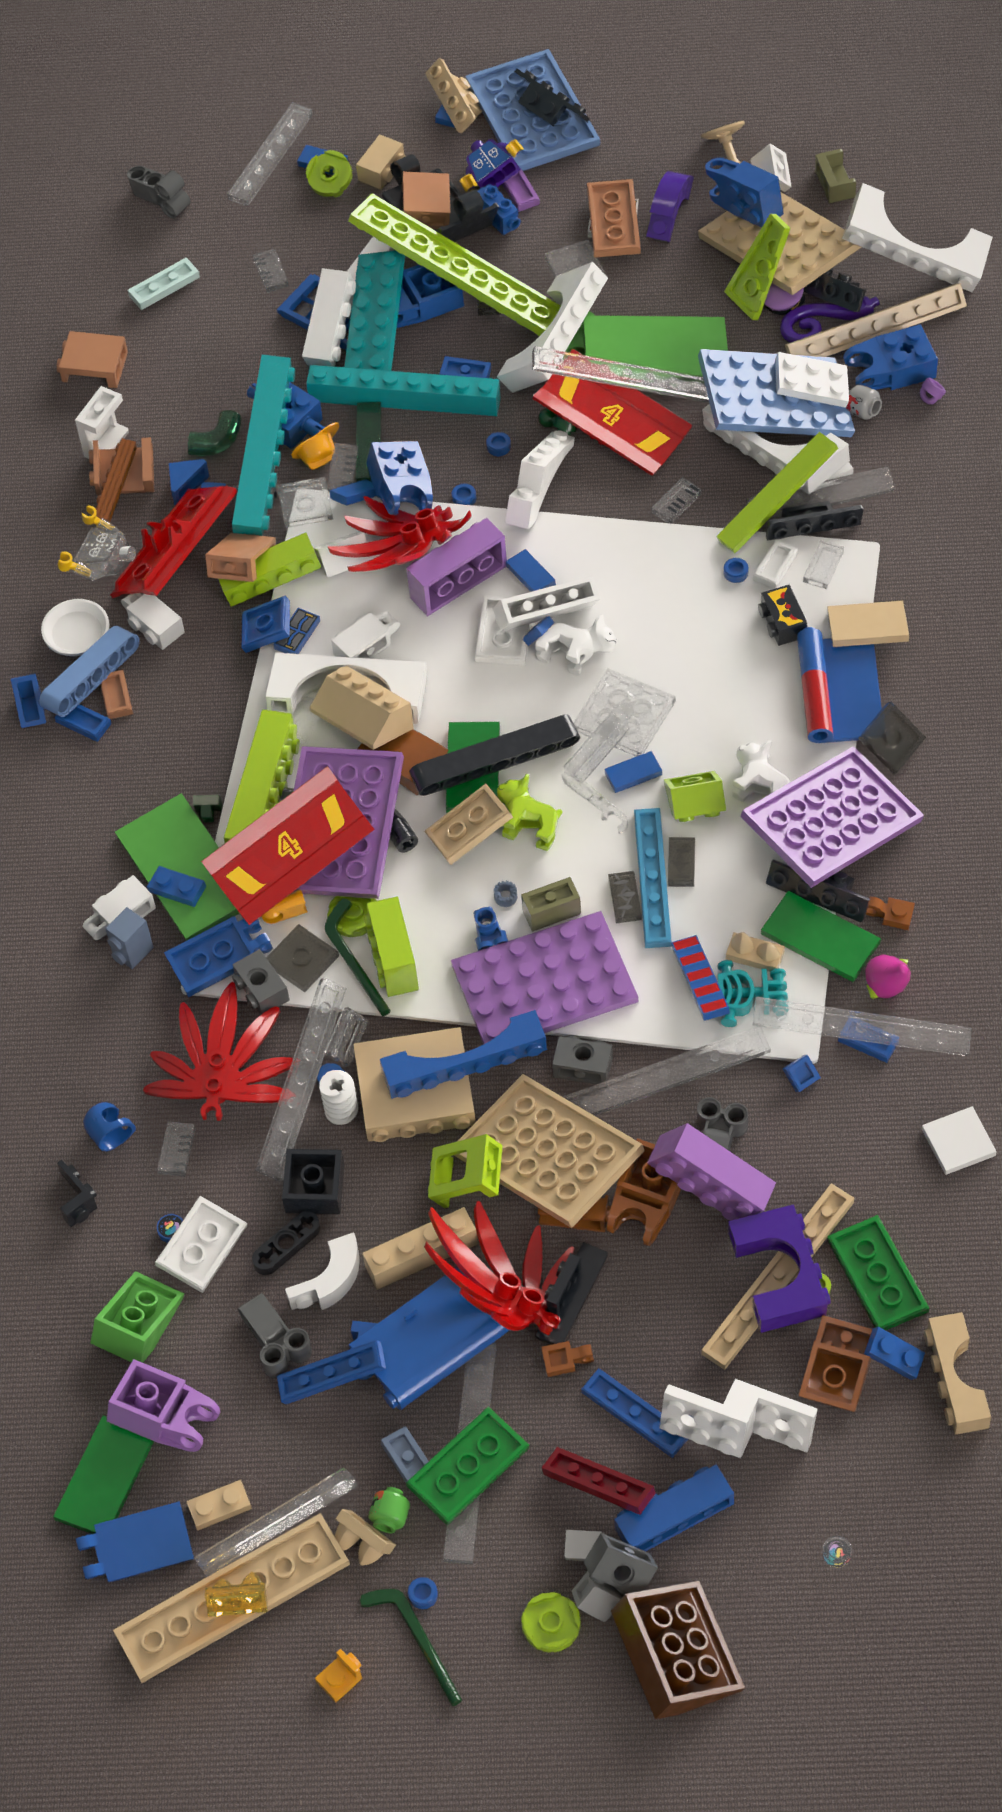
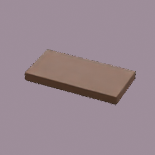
(613, 218)

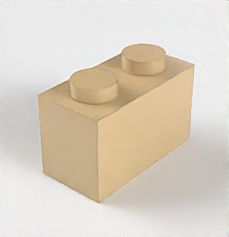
(375, 163)

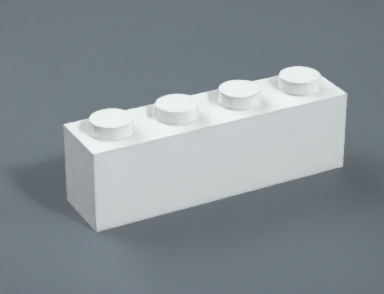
(328, 318)
(546, 602)

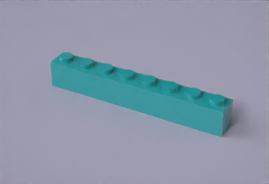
(405, 390)
(262, 446)

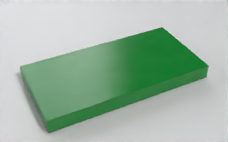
(464, 735)
(820, 936)
(878, 1273)
(467, 1465)
(103, 1477)

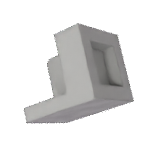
(579, 1544)
(595, 1598)

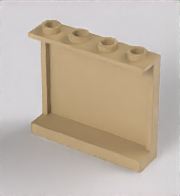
(424, 1110)

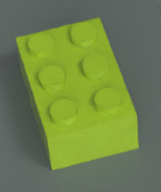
(391, 947)

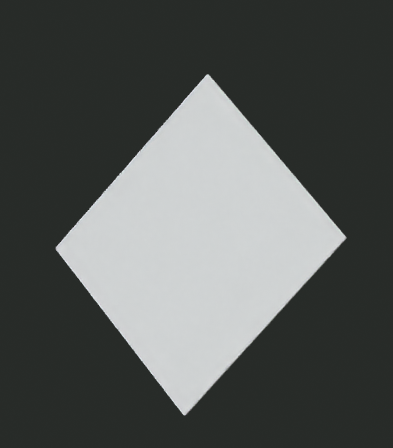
(674, 630)

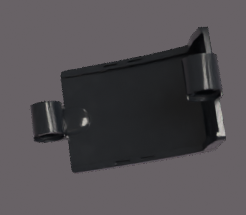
(465, 209)

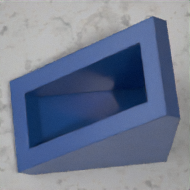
(186, 476)
(27, 697)

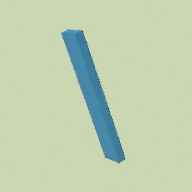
(652, 878)

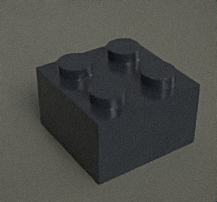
(313, 1181)

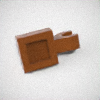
(895, 913)
(561, 1358)

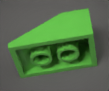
(135, 1318)

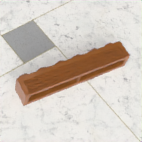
(115, 479)

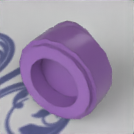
(933, 388)

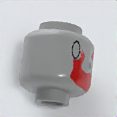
(864, 402)

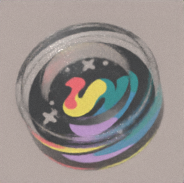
(837, 1551)

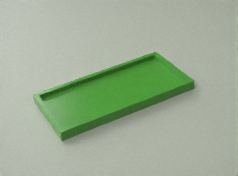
(654, 341)
(178, 841)

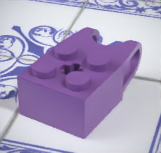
(160, 1407)

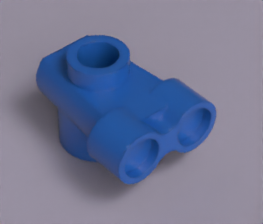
(489, 934)

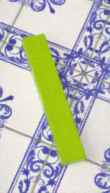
(777, 492)

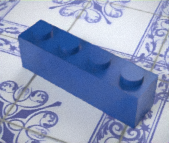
(676, 1509)

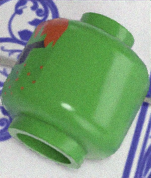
(389, 1510)

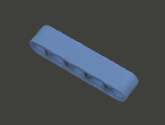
(89, 671)

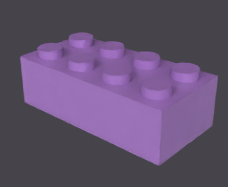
(456, 566)
(711, 1172)

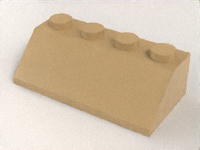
(362, 708)

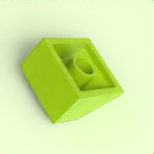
(695, 795)

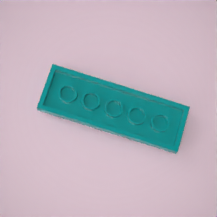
(375, 311)

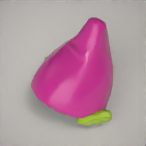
(886, 976)

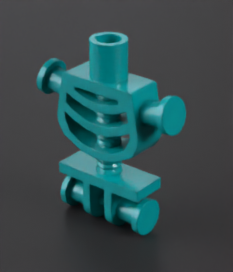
(770, 989)

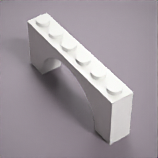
(872, 230)
(576, 294)
(778, 456)
(300, 674)

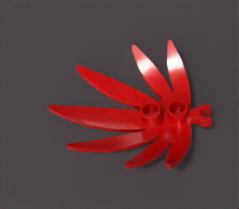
(410, 533)
(217, 1072)
(501, 1291)

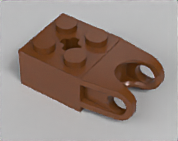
(643, 1197)

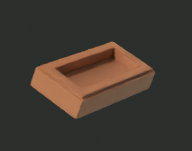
(116, 695)

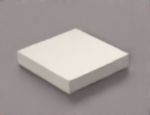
(959, 1140)

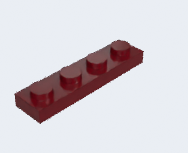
(598, 1480)

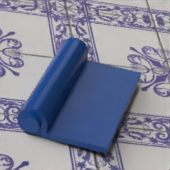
(429, 1340)

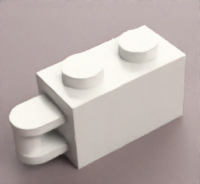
(153, 619)
(365, 637)
(128, 894)

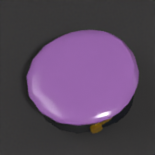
(782, 302)

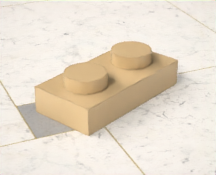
(219, 1505)

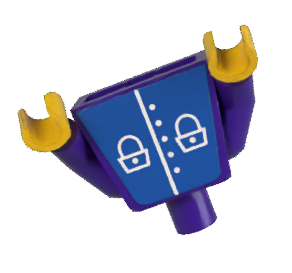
(490, 163)

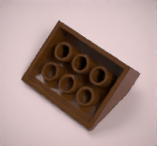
(676, 1648)

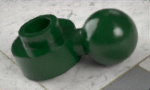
(548, 419)

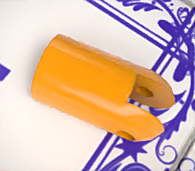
(287, 908)

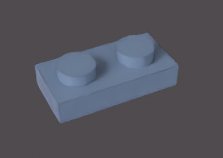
(404, 1453)

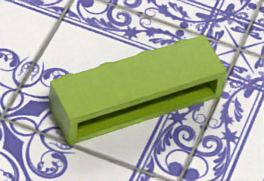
(274, 568)

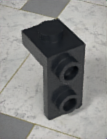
(83, 1204)

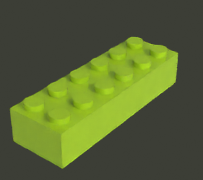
(265, 770)

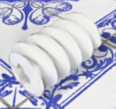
(338, 1097)

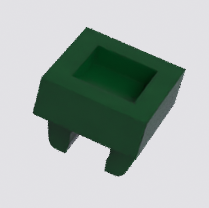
(207, 805)

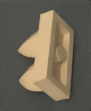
(754, 952)
(353, 1528)

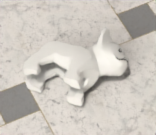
(575, 642)
(756, 772)

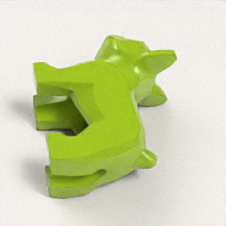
(527, 813)

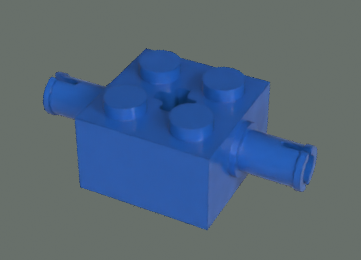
(303, 415)

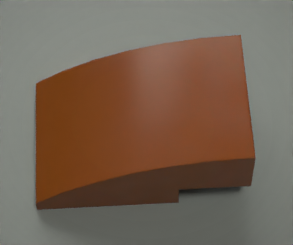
(415, 749)
(837, 1364)

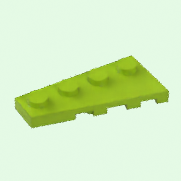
(755, 273)

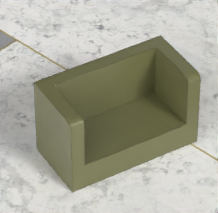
(834, 177)
(551, 904)

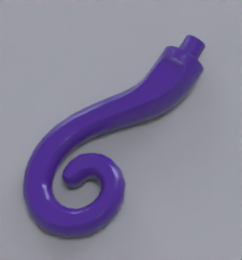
(821, 309)

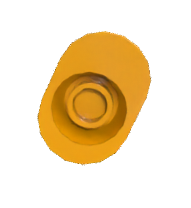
(317, 449)

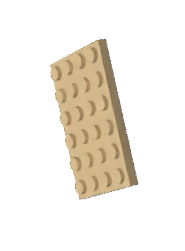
(809, 251)
(554, 1150)

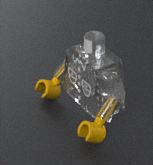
(101, 552)

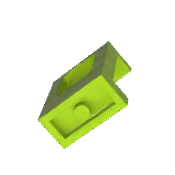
(481, 1171)

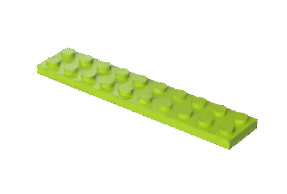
(455, 264)

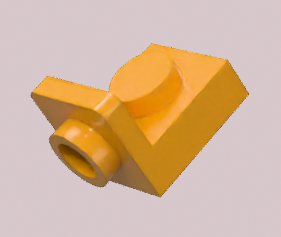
(340, 1675)

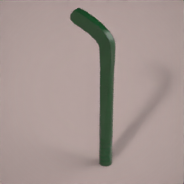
(332, 932)
(399, 1599)

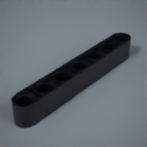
(494, 755)

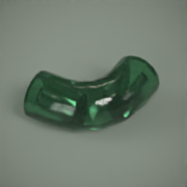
(219, 438)

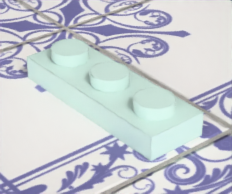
(163, 283)

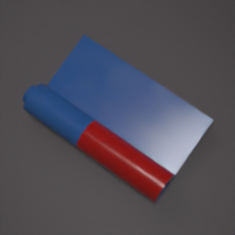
(837, 687)

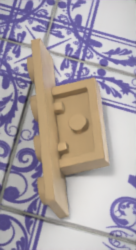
(454, 95)

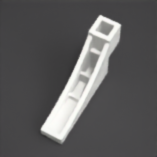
(535, 477)

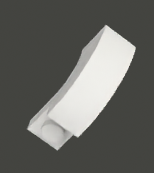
(334, 1281)

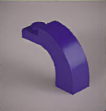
(668, 197)

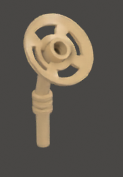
(724, 135)

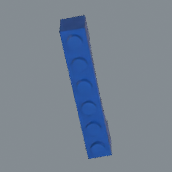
(410, 1073)

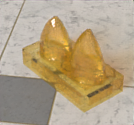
(236, 1599)

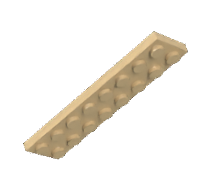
(182, 1622)

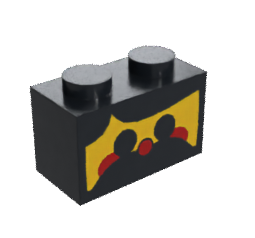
(782, 614)

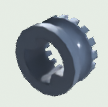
(505, 886)

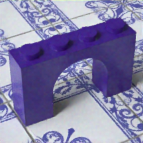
(782, 1232)

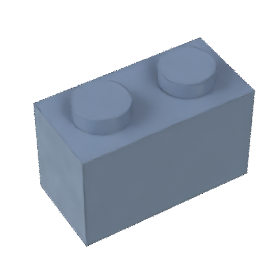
(129, 938)

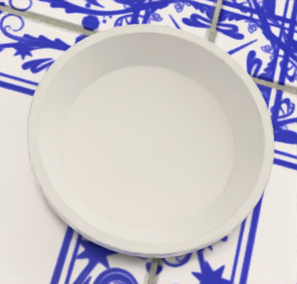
(74, 626)

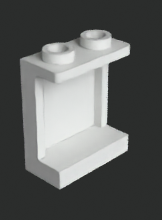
(99, 422)

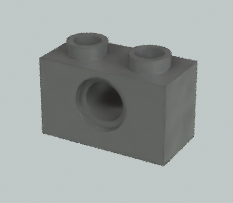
(257, 969)
(593, 1070)
(611, 1553)

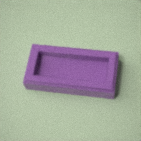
(521, 191)

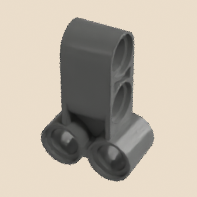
(159, 189)
(719, 1126)
(274, 1336)

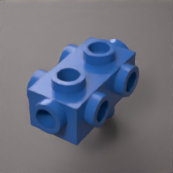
(507, 214)

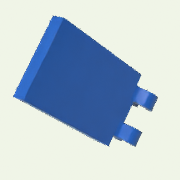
(211, 954)
(138, 1543)

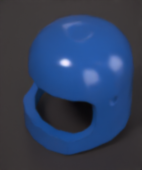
(105, 1128)

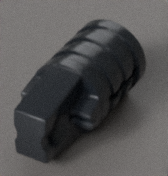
(402, 834)

